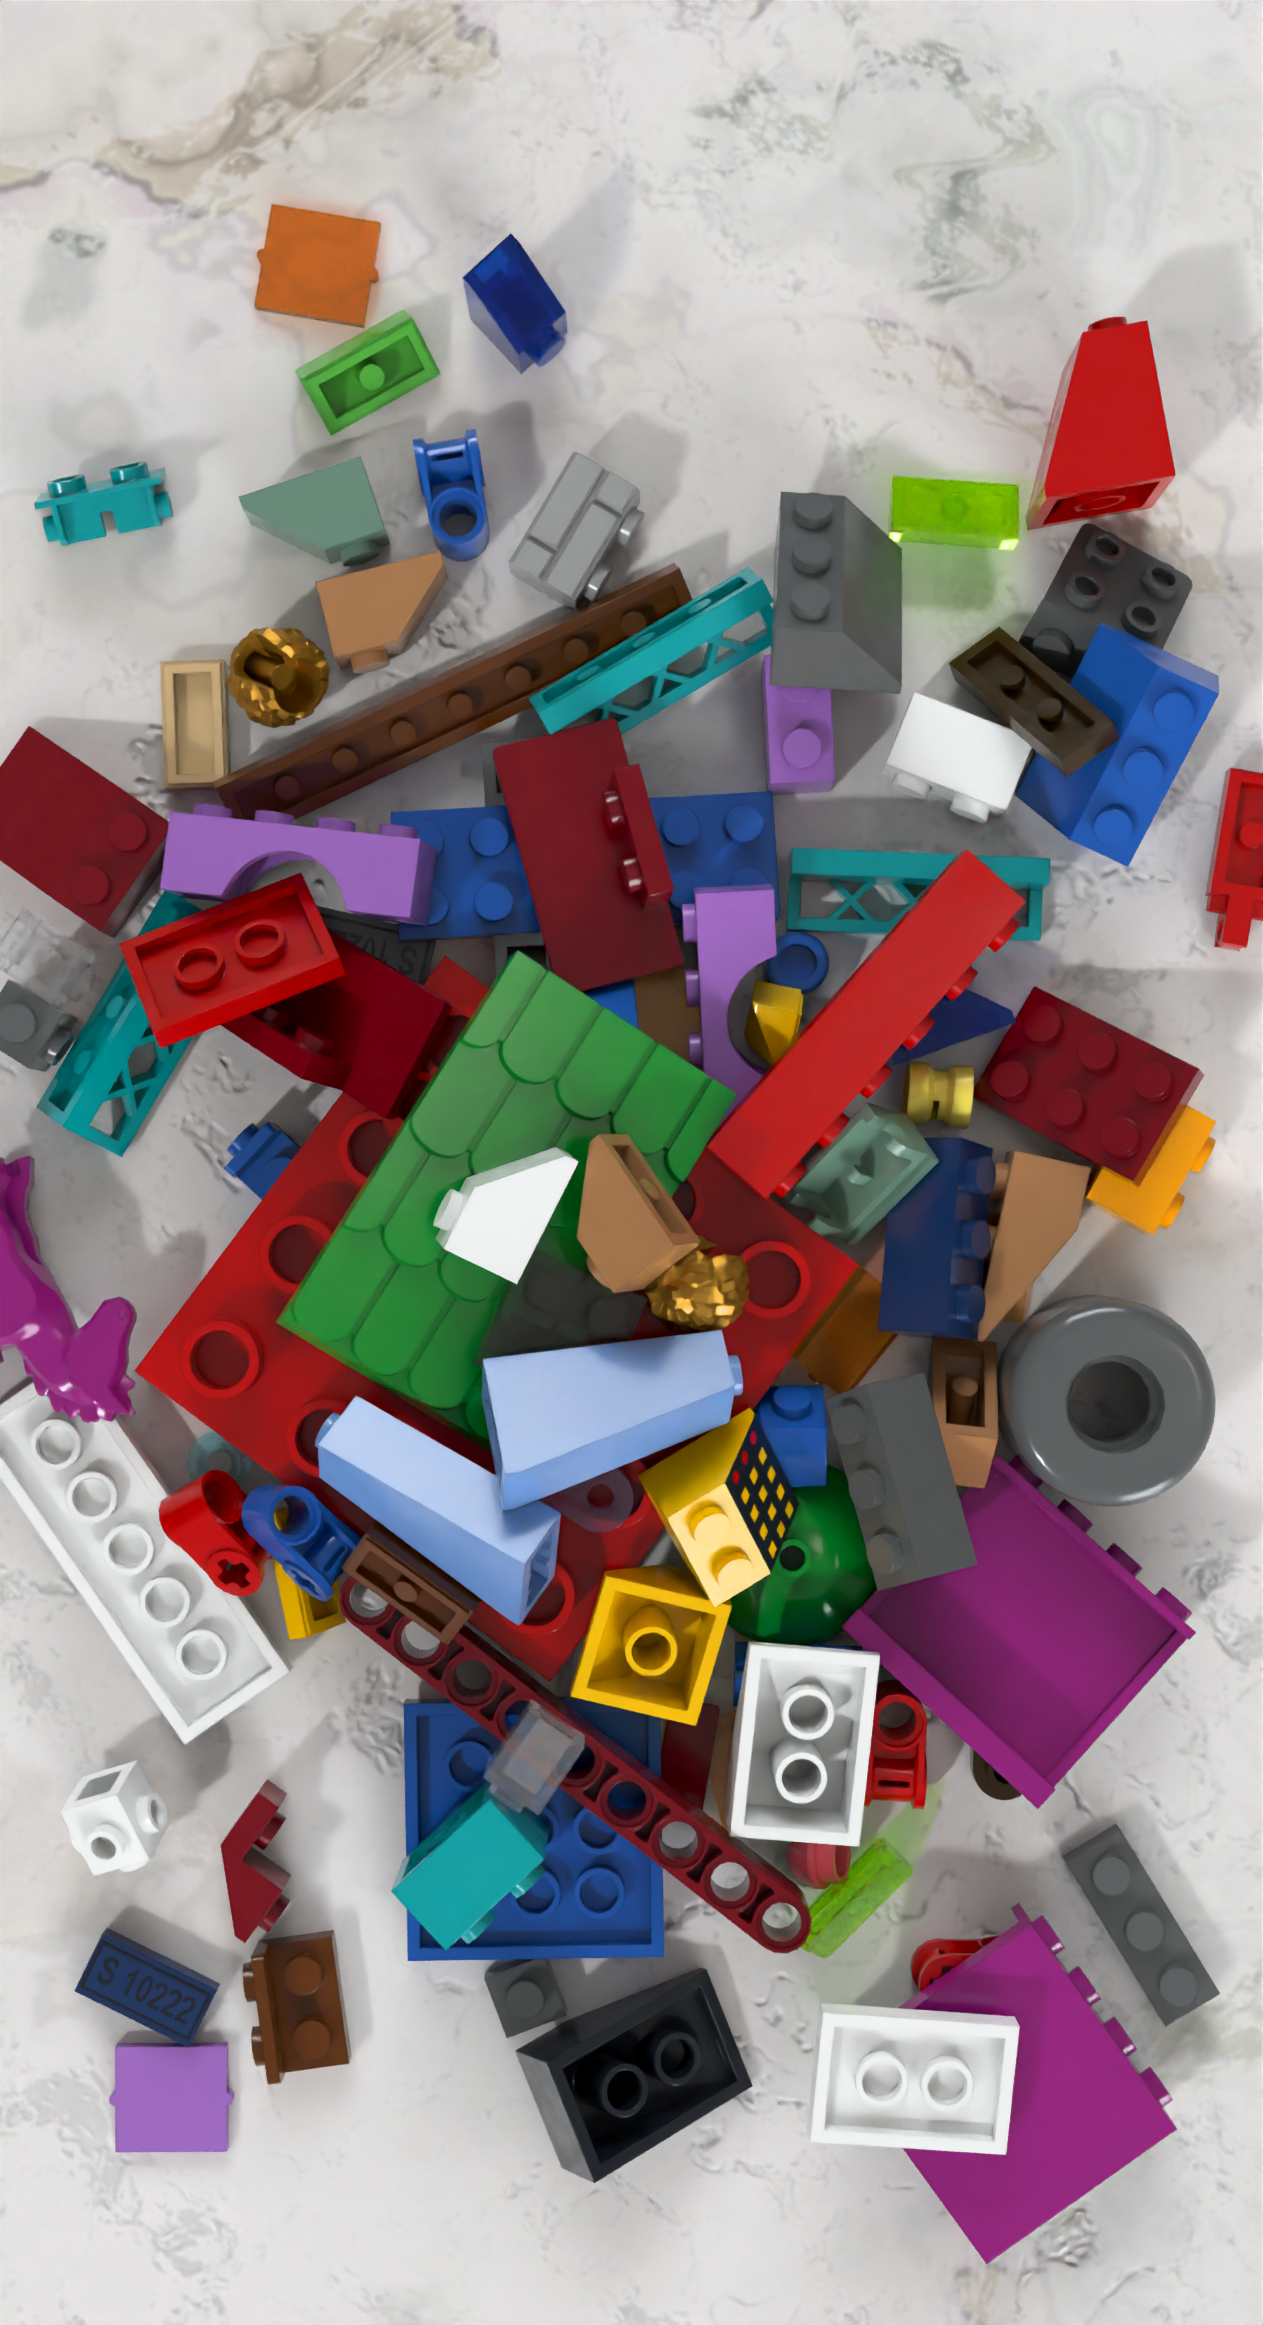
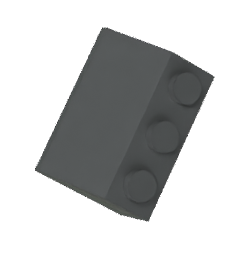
(835, 598)
(900, 1481)

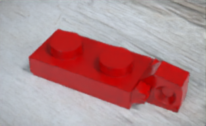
(1237, 859)

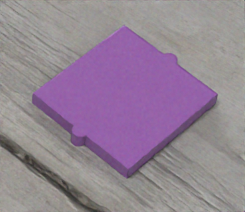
(171, 2097)

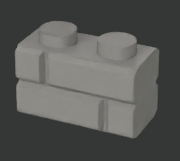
(577, 532)

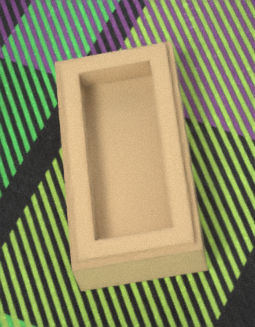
(195, 724)

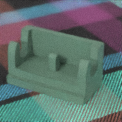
(862, 1173)

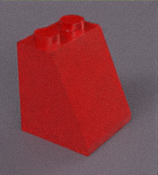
(1106, 431)

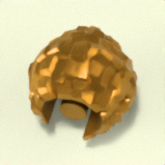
(277, 676)
(700, 1291)

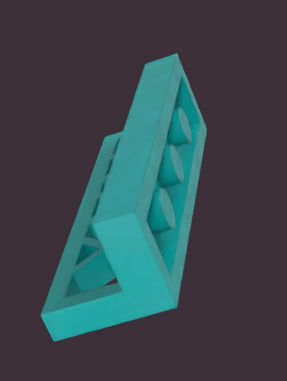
(654, 649)
(899, 870)
(103, 1051)

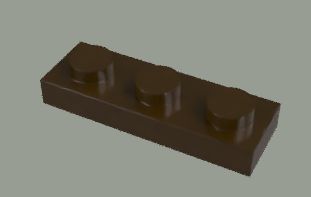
(1034, 701)

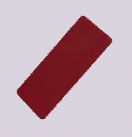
(688, 1754)

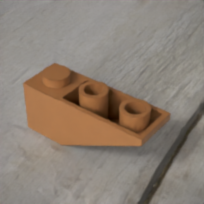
(1038, 1215)

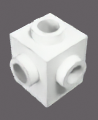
(115, 1819)

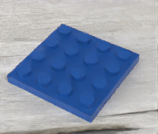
(596, 1886)

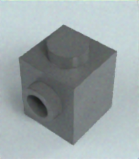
(33, 1028)

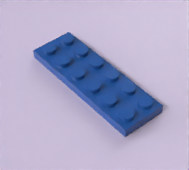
(483, 886)

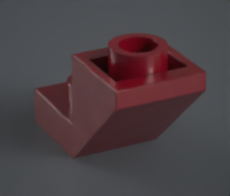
(252, 1878)

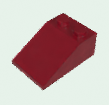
(77, 833)

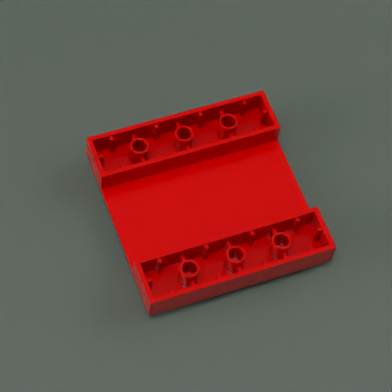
(275, 1390)

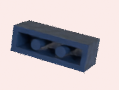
(939, 1246)

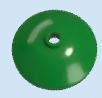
(826, 1588)

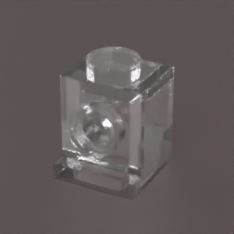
(24, 953)

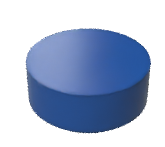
(799, 962)

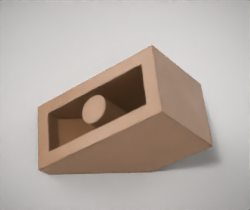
(379, 609)
(628, 1217)
(966, 1405)

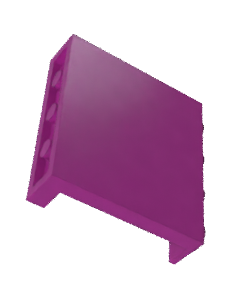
(1033, 1640)
(1075, 2091)

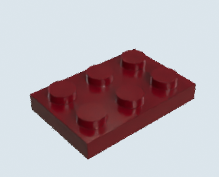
(1087, 1086)

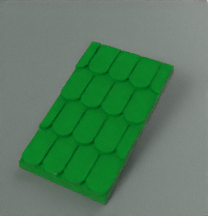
(523, 1077)

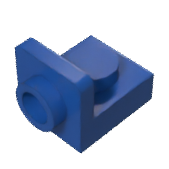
(261, 1156)

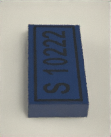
(147, 1987)

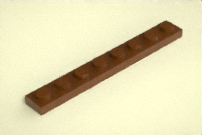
(447, 705)

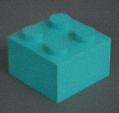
(471, 1866)

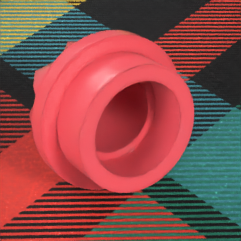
(819, 1863)

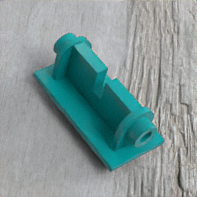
(79, 505)

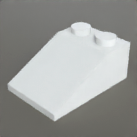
(801, 1744)

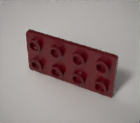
(590, 855)
(353, 1032)

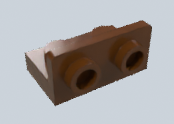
(297, 2004)

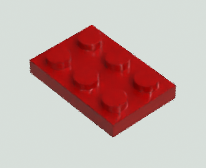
(231, 960)

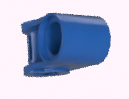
(453, 485)
(311, 1542)

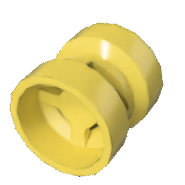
(938, 1094)

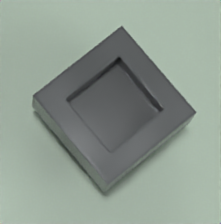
(525, 1994)

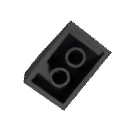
(633, 2073)

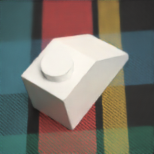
(504, 1211)

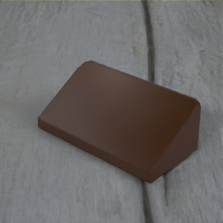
(411, 1583)

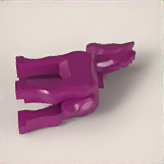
(74, 1367)

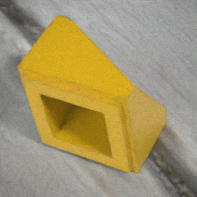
(773, 1019)

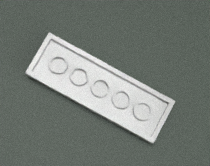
(99, 1516)

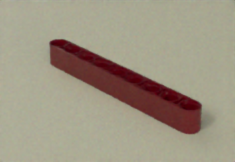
(591, 1784)

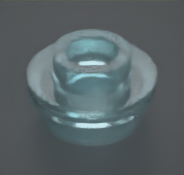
(200, 1455)

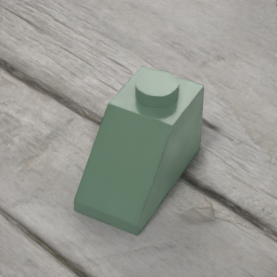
(323, 513)

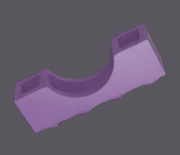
(223, 858)
(732, 936)

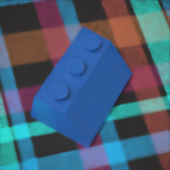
(1157, 716)

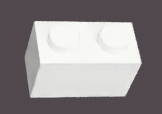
(955, 758)

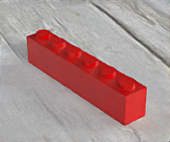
(864, 1025)

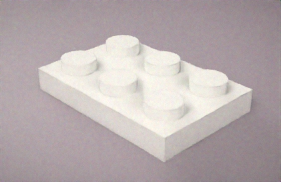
(913, 2078)

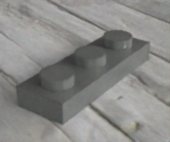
(1141, 1925)

